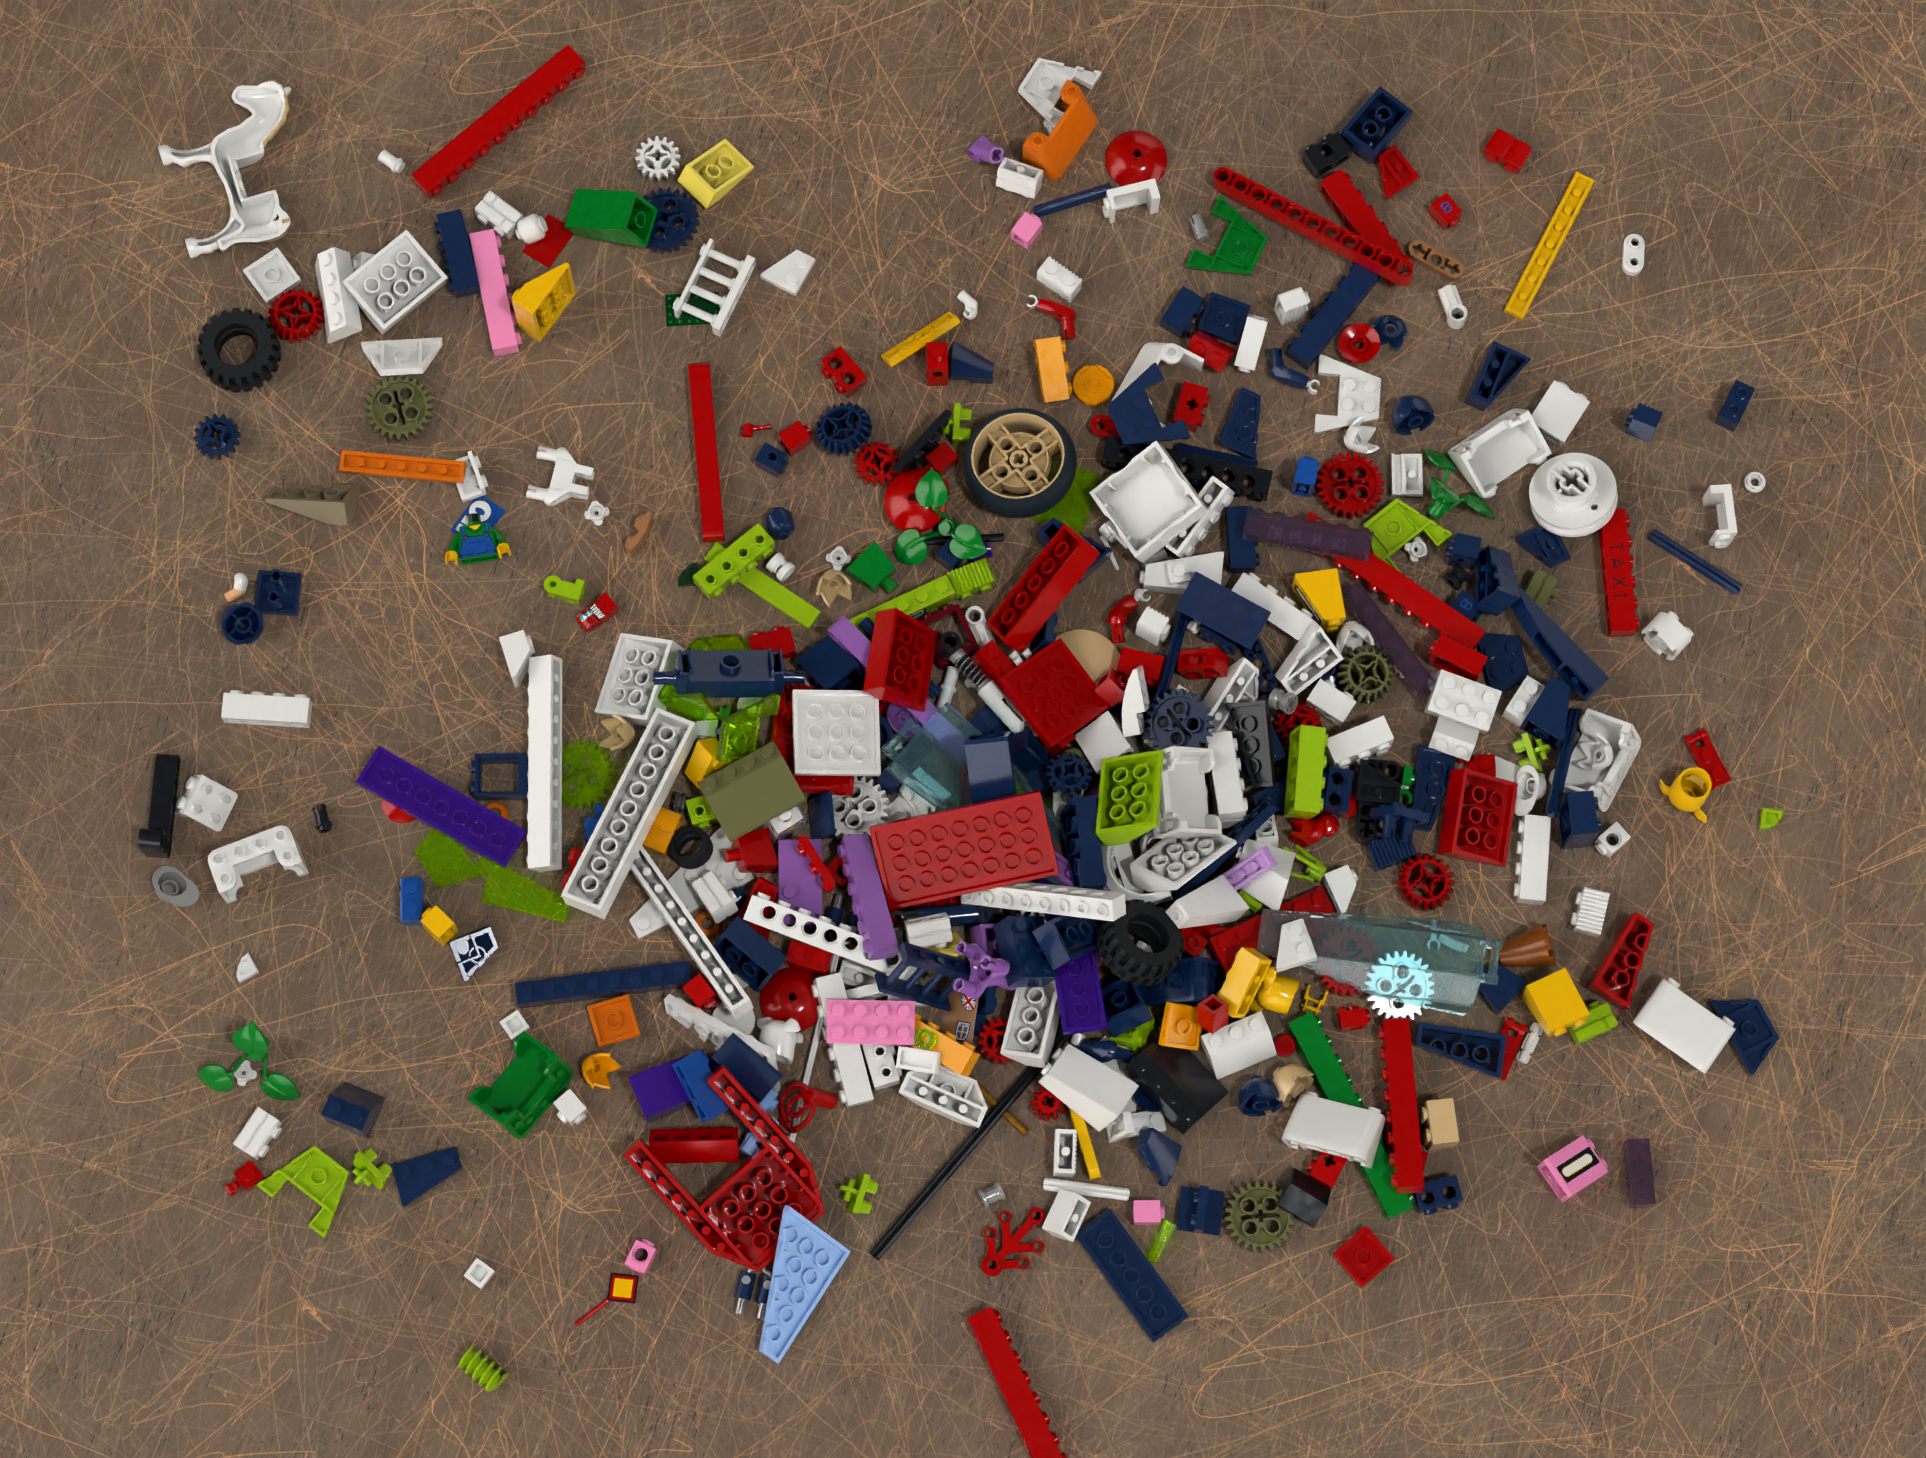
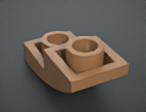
(642, 528)

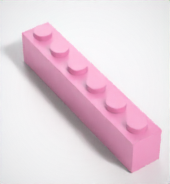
(494, 292)

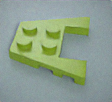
(1399, 525)
(316, 1177)

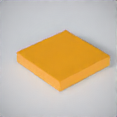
(1180, 1027)

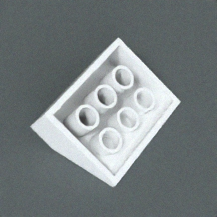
(394, 282)
(629, 680)
(1177, 861)

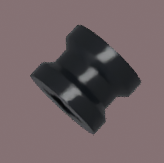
(1457, 577)

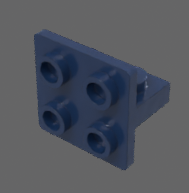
(1200, 1210)

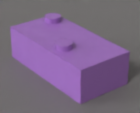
(798, 883)

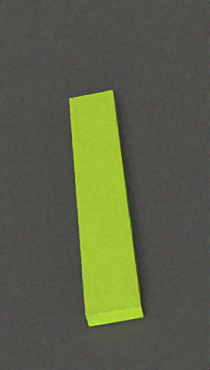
(773, 593)

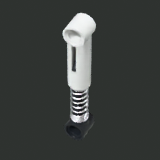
(988, 690)

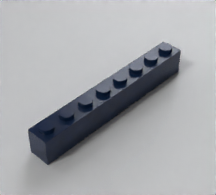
(602, 984)

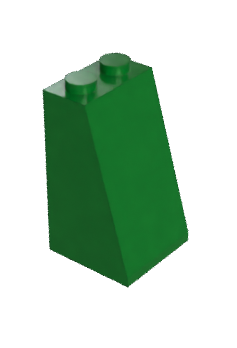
(611, 216)

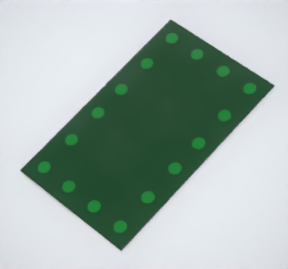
(686, 318)

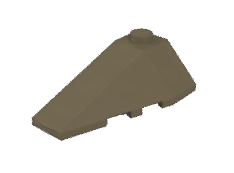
(328, 505)

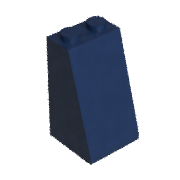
(990, 766)

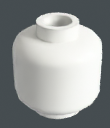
(531, 228)

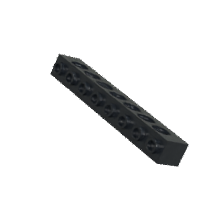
(1198, 464)

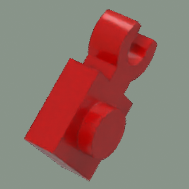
(1481, 763)

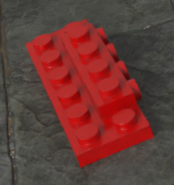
(1228, 943)

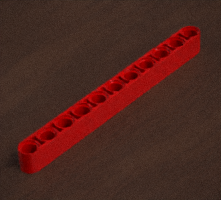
(1317, 234)

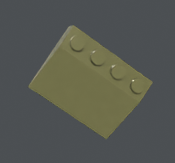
(751, 791)

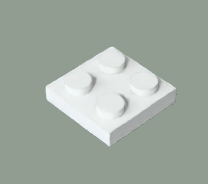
(272, 275)

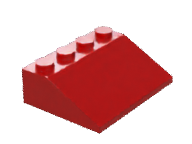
(900, 660)
(1477, 817)

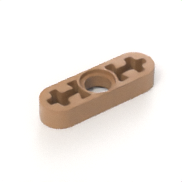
(1419, 258)

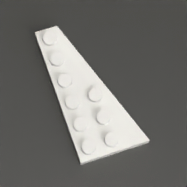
(649, 919)
(714, 1029)

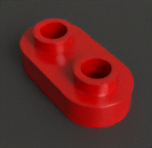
(1106, 421)

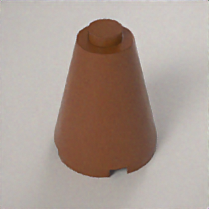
(1528, 949)

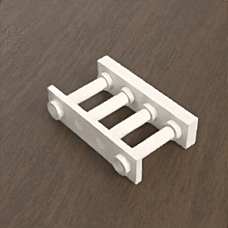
(727, 303)

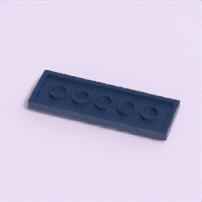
(1131, 1275)

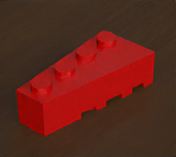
(1620, 967)

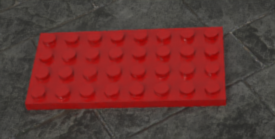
(964, 850)

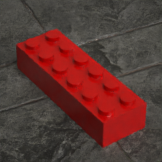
(1042, 588)

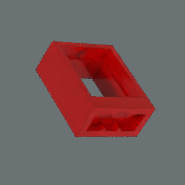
(1456, 658)

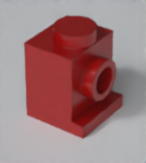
(1353, 1018)

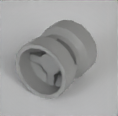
(1282, 701)

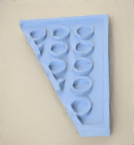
(800, 1275)

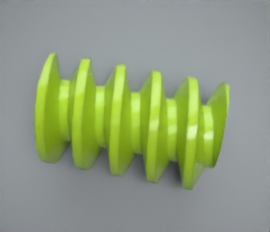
(481, 1369)

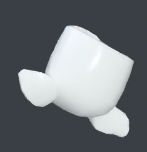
(780, 1036)

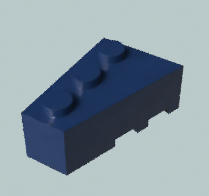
(1049, 530)
(1495, 581)

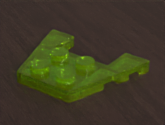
(741, 729)
(447, 860)

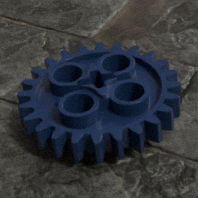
(673, 235)
(1193, 711)

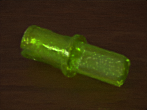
(1161, 1240)

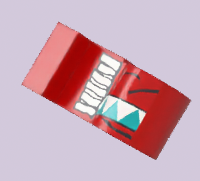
(597, 613)

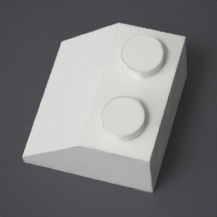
(517, 651)

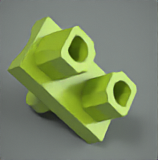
(959, 415)
(1526, 744)
(367, 1172)
(855, 1194)

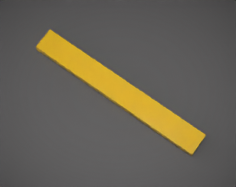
(1549, 246)

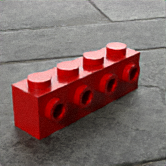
(695, 1145)

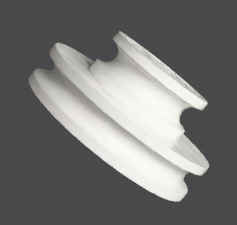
(1573, 494)

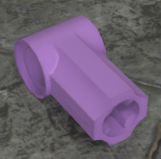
(984, 150)

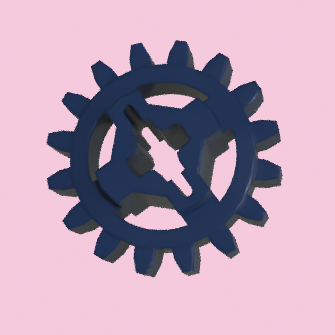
(225, 432)
(1068, 772)

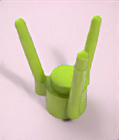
(1315, 867)

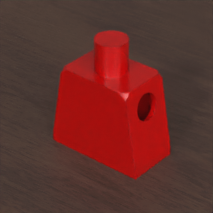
(937, 362)
(753, 852)

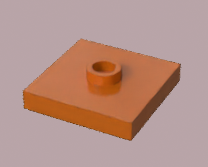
(613, 1021)

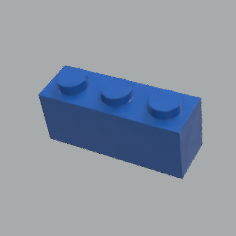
(693, 1075)

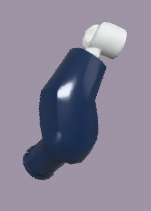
(1289, 376)
(1103, 1050)

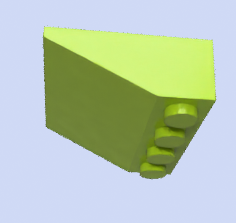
(1129, 796)

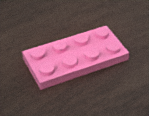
(870, 1022)

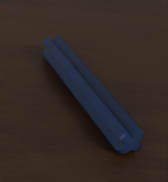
(1071, 200)
(1216, 454)

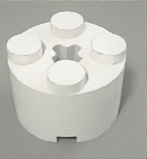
(1667, 635)

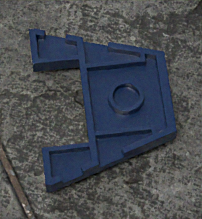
(1136, 417)
(1505, 661)

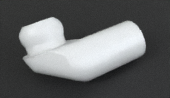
(971, 305)

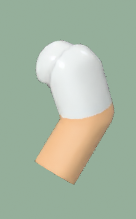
(239, 588)

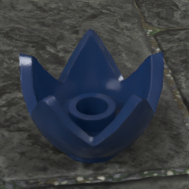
(1388, 335)

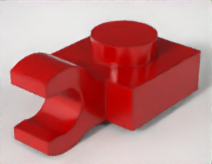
(247, 1177)

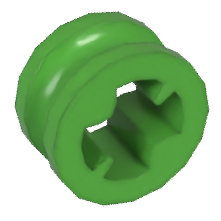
(724, 712)

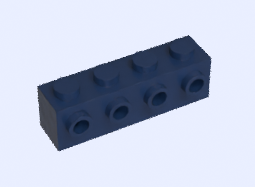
(458, 253)

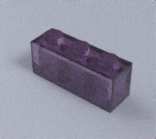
(1639, 1173)

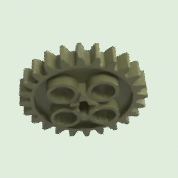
(381, 413)
(1262, 1237)

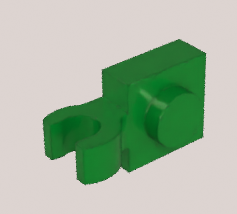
(1406, 780)

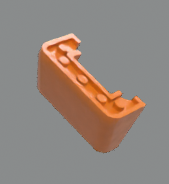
(1059, 149)

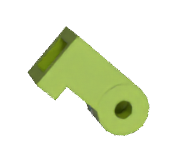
(565, 590)

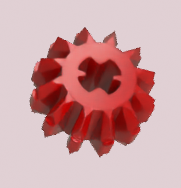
(1046, 1110)

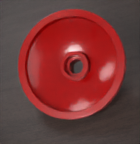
(1128, 169)
(907, 513)
(775, 996)

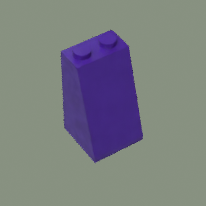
(660, 1090)

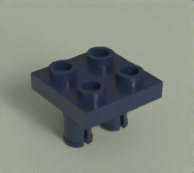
(278, 592)
(1399, 815)

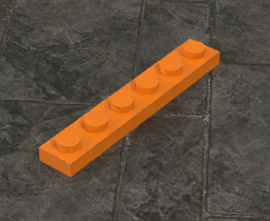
(402, 467)

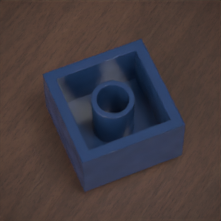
(1124, 1007)

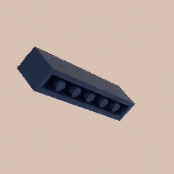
(1332, 315)

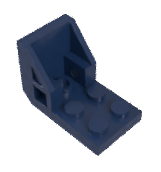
(1187, 983)

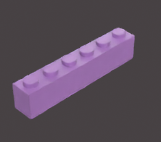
(868, 897)

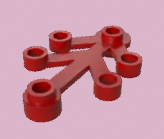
(1010, 1244)

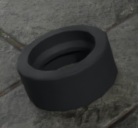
(697, 859)

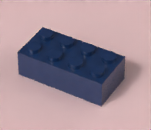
(1223, 610)

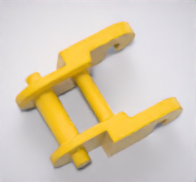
(1320, 1003)

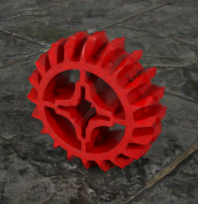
(281, 310)
(1424, 874)

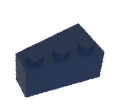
(1494, 373)

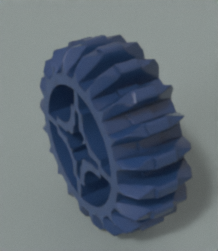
(845, 436)

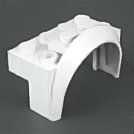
(1124, 884)

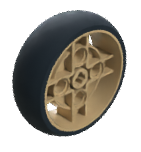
(996, 432)

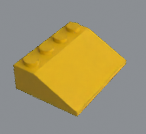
(543, 301)

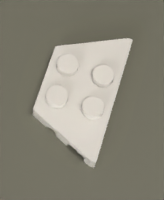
(402, 355)

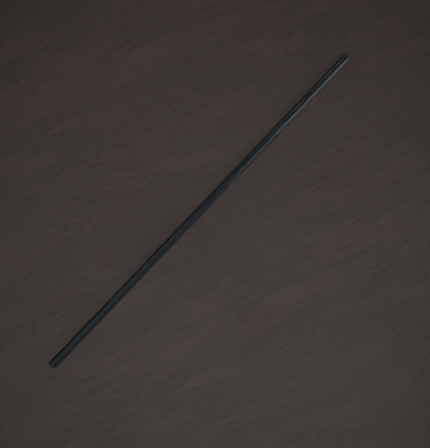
(979, 1133)

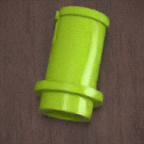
(1252, 902)

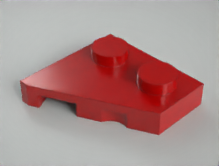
(1395, 172)

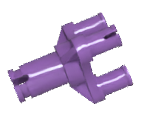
(984, 971)

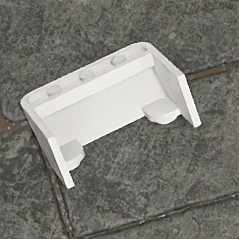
(1154, 352)

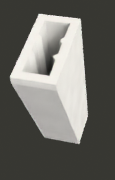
(1156, 577)
(1208, 905)

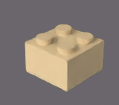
(1439, 1124)

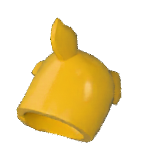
(1688, 792)
(1274, 993)

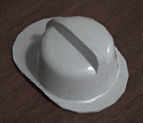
(174, 887)

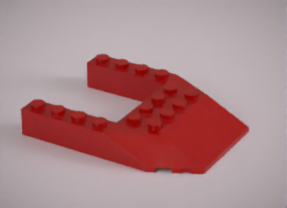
(745, 1210)

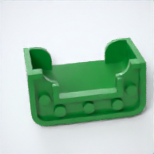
(524, 1087)

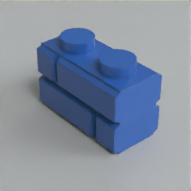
(1305, 476)
(411, 901)

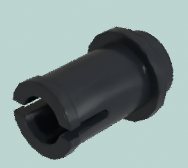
(322, 819)

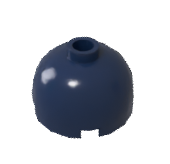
(1412, 413)
(241, 623)
(1258, 1096)

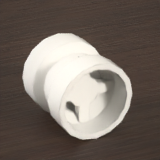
(780, 567)

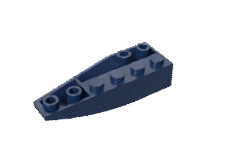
(1559, 649)

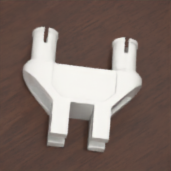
(563, 478)

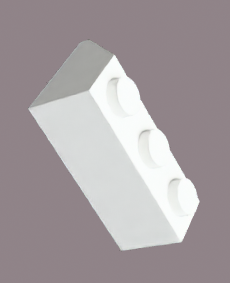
(1238, 1045)

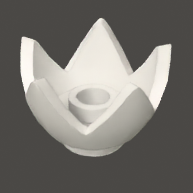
(1358, 437)
(1352, 636)
(1597, 754)

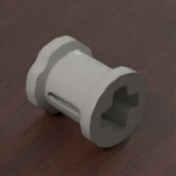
(991, 1194)

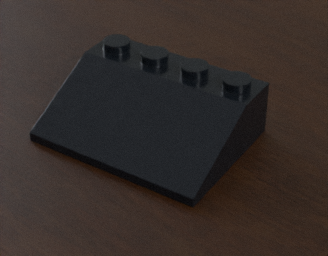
(1176, 1083)

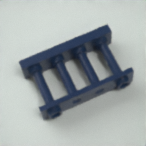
(925, 961)

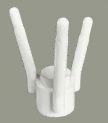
(1110, 533)

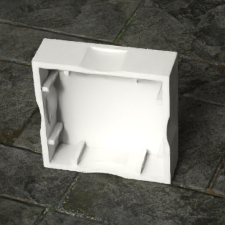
(1149, 501)

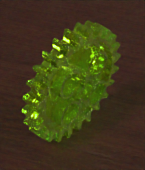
(585, 793)

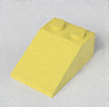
(715, 173)

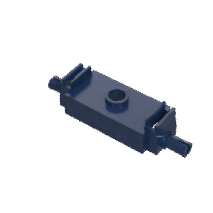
(729, 673)

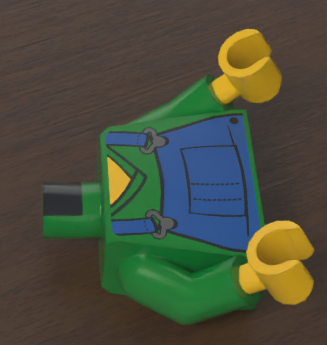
(476, 543)

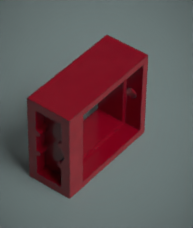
(946, 612)

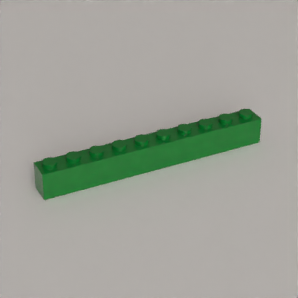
(1336, 1086)

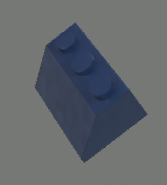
(746, 1066)

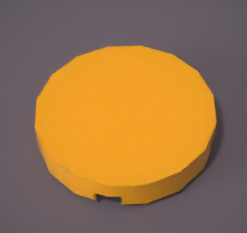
(1093, 385)

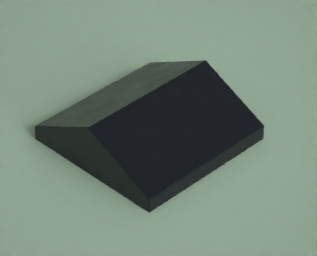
(1304, 1198)

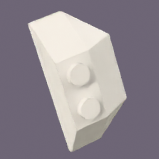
(1237, 687)
(946, 1095)

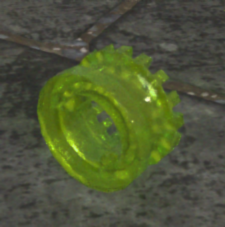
(919, 1042)

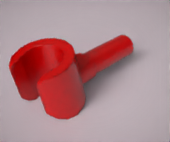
(748, 428)

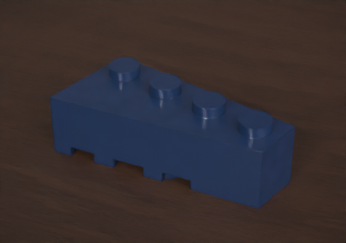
(1082, 844)
(1470, 1048)

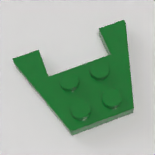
(1238, 248)

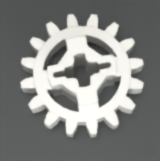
(667, 159)

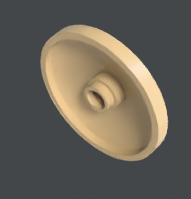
(1092, 651)

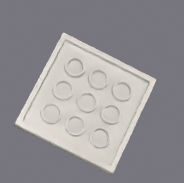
(835, 733)

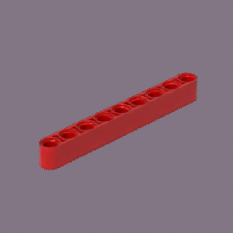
(706, 452)

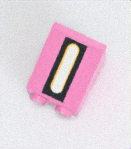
(1573, 1168)

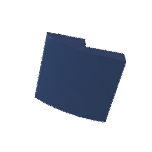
(822, 816)

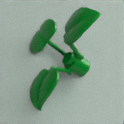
(1444, 495)
(966, 538)
(255, 1045)

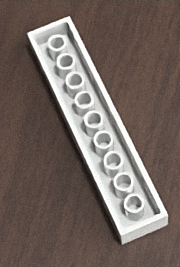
(630, 813)

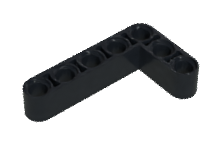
(157, 839)

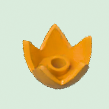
(596, 1069)

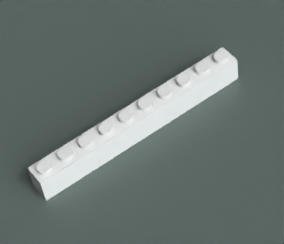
(544, 764)
(690, 935)

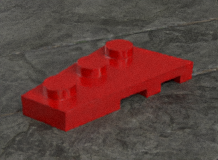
(768, 888)

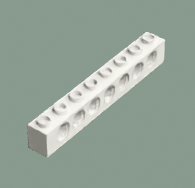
(1052, 900)
(755, 915)

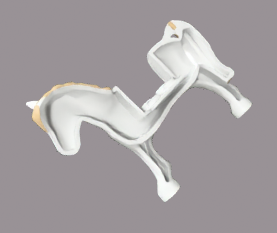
(253, 216)

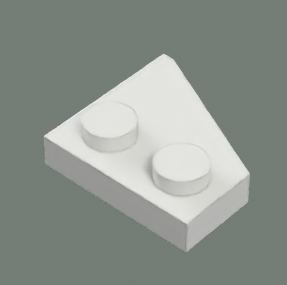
(789, 272)
(1294, 946)

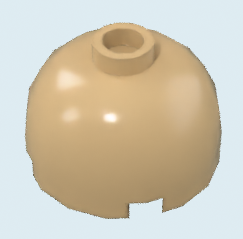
(1292, 1081)

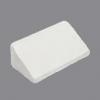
(857, 974)

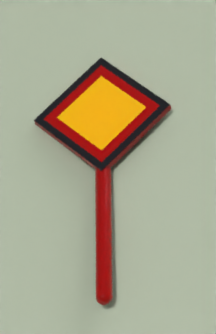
(621, 1289)

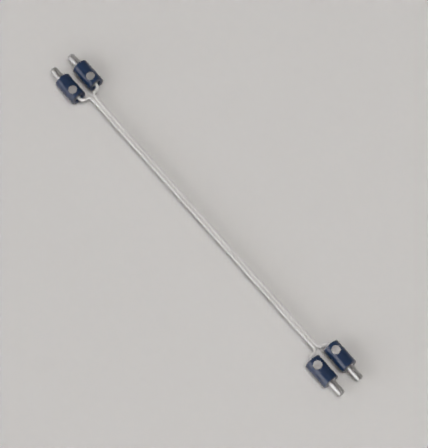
(747, 1279)

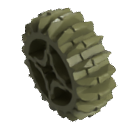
(1372, 679)

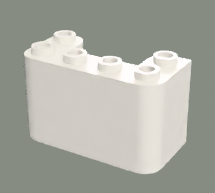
(252, 854)

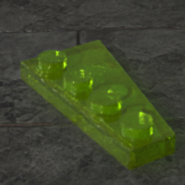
(515, 892)

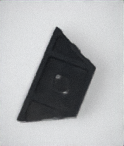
(923, 445)

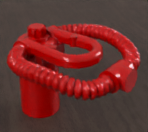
(811, 1097)

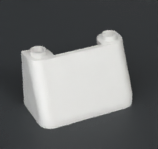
(1499, 450)
(1605, 782)
(1184, 795)
(1684, 1025)
(1334, 1128)

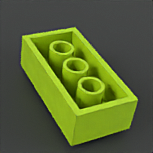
(1305, 772)

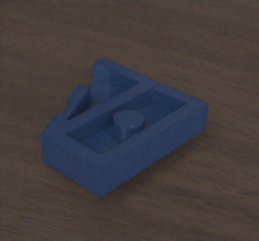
(1544, 546)

